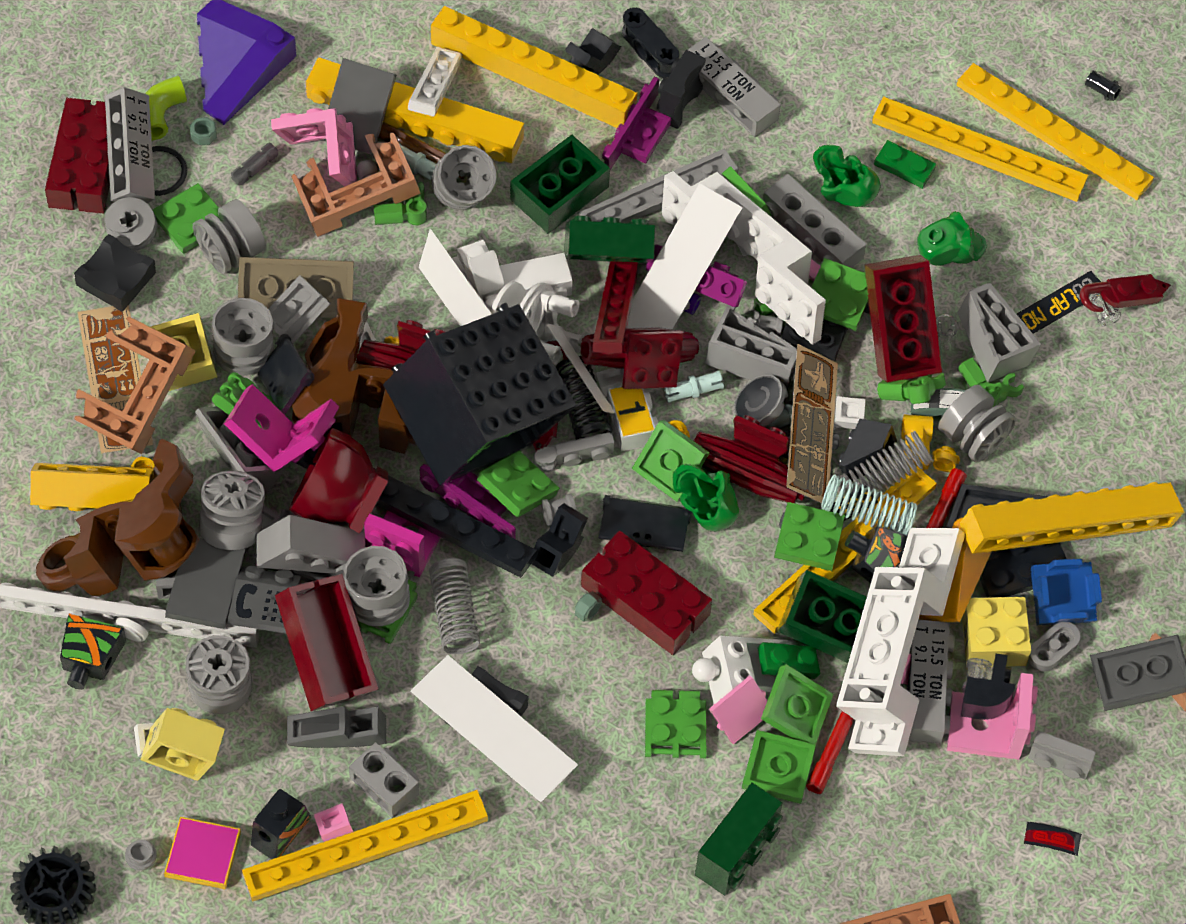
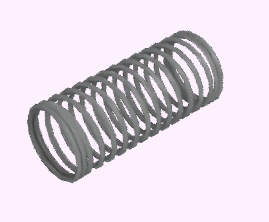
(923, 454)
(449, 637)

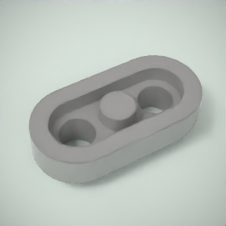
(1052, 647)

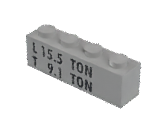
(735, 89)
(129, 145)
(929, 680)

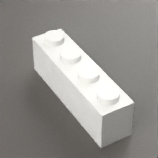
(547, 269)

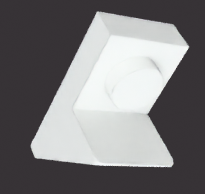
(481, 268)

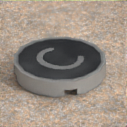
(761, 399)

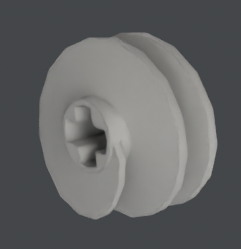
(131, 210)

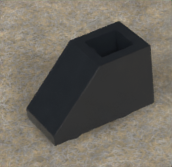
(865, 442)

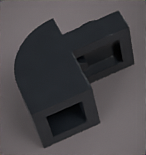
(594, 53)
(561, 541)
(989, 698)

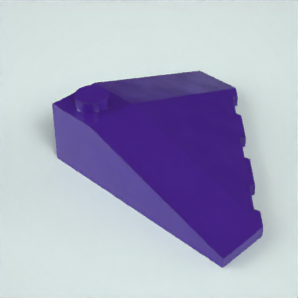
(238, 56)

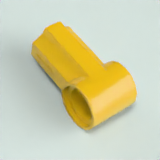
(924, 428)

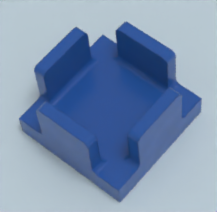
(1065, 592)

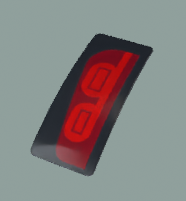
(1052, 837)

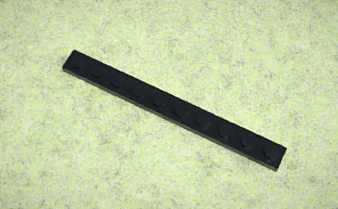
(450, 524)

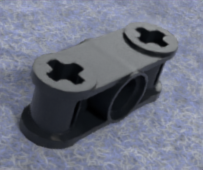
(649, 41)

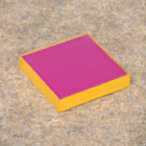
(202, 853)

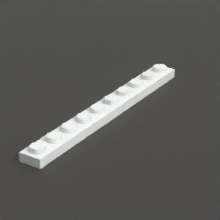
(96, 608)

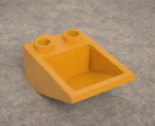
(963, 584)

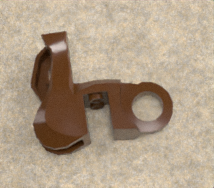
(348, 383)
(143, 529)

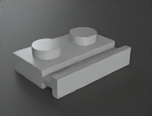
(297, 308)
(1062, 755)

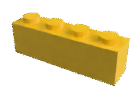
(85, 485)

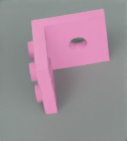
(320, 125)
(1004, 734)

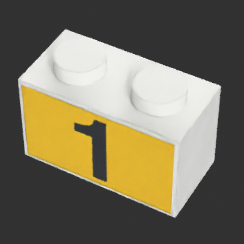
(631, 417)

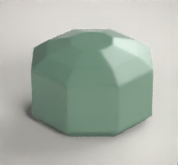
(203, 131)
(588, 606)

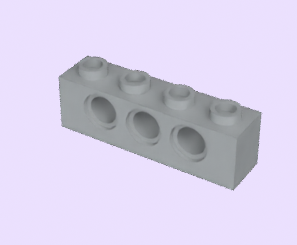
(808, 211)

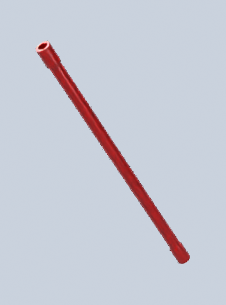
(824, 767)

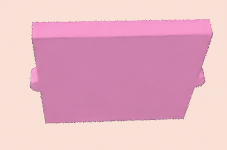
(740, 709)

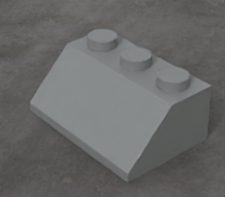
(232, 449)

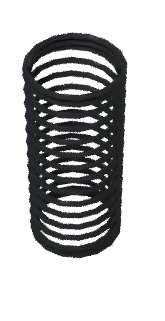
(589, 428)

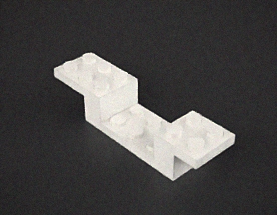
(780, 256)
(885, 635)

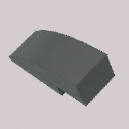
(337, 728)

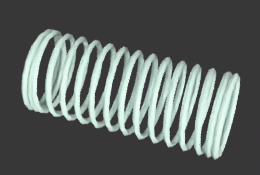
(906, 519)

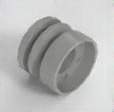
(462, 162)
(229, 236)
(242, 336)
(977, 423)
(231, 510)
(377, 585)
(220, 689)

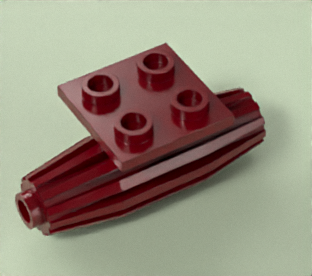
(388, 354)
(648, 356)
(751, 458)

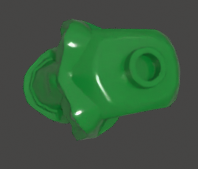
(845, 179)
(950, 241)
(707, 496)

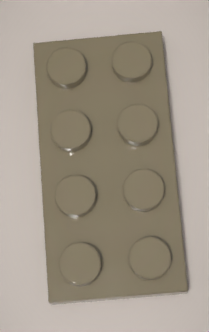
(269, 277)

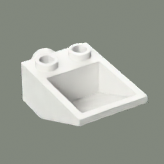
(730, 662)

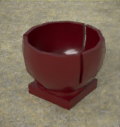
(340, 484)

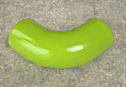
(161, 97)

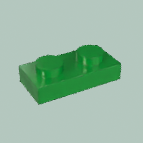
(904, 164)
(798, 657)

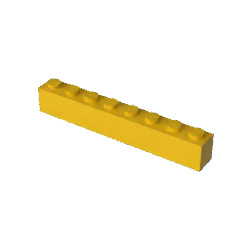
(532, 67)
(452, 124)
(1070, 517)

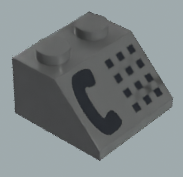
(255, 601)

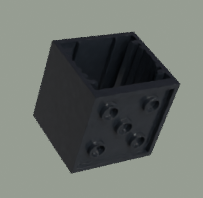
(478, 393)

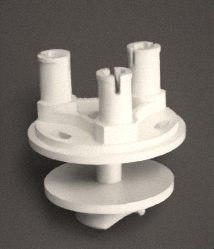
(540, 307)

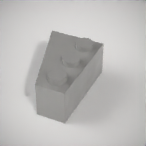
(996, 333)
(748, 350)
(307, 546)

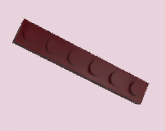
(615, 307)

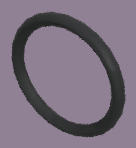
(183, 173)

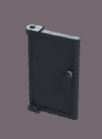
(285, 374)
(662, 524)

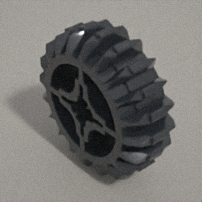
(40, 866)

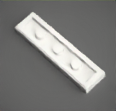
(435, 81)

